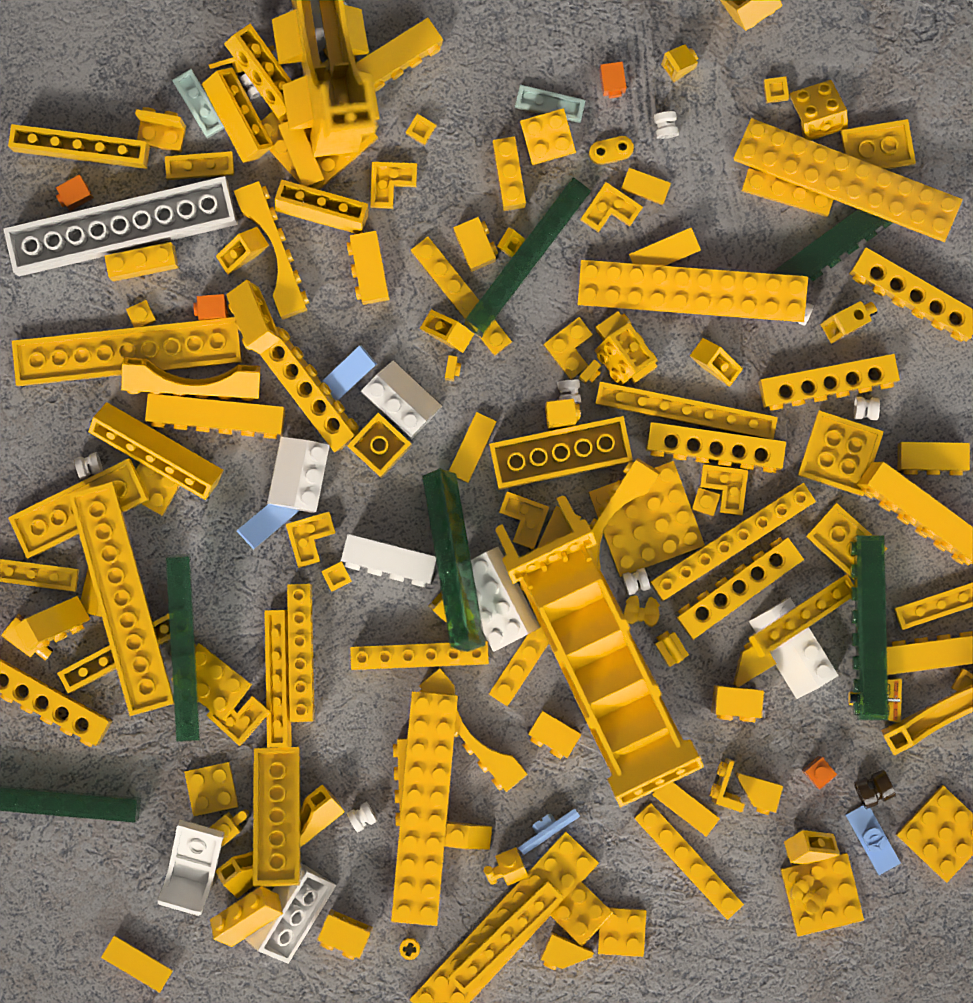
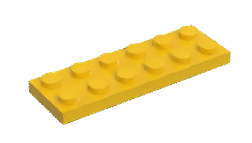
(53, 518)
(276, 817)

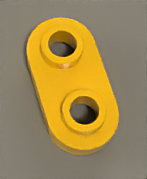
(611, 149)

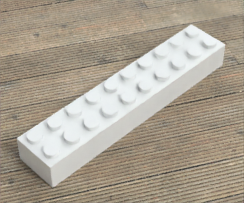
(120, 226)

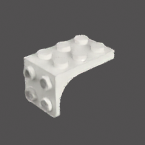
(191, 868)

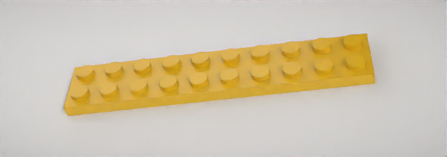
(848, 180)
(692, 290)
(103, 352)
(121, 598)
(424, 808)
(561, 865)

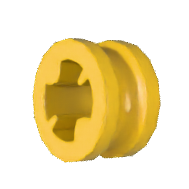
(414, 954)

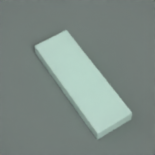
(544, 101)
(198, 103)

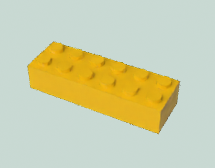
(560, 452)
(919, 510)

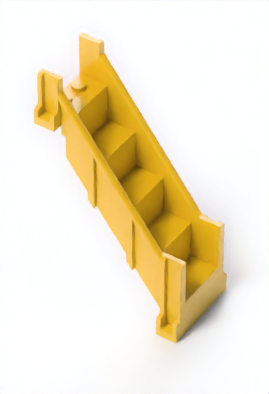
(601, 661)

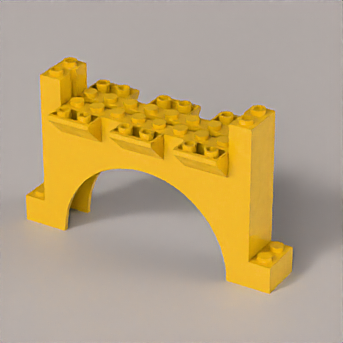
(306, 98)

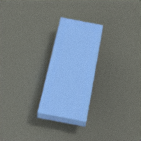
(349, 372)
(265, 524)
(547, 828)
(873, 839)

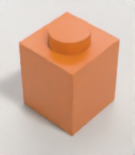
(612, 79)
(73, 193)
(211, 307)
(819, 772)

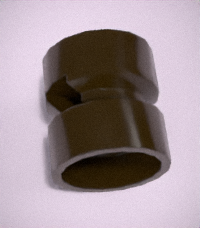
(874, 789)

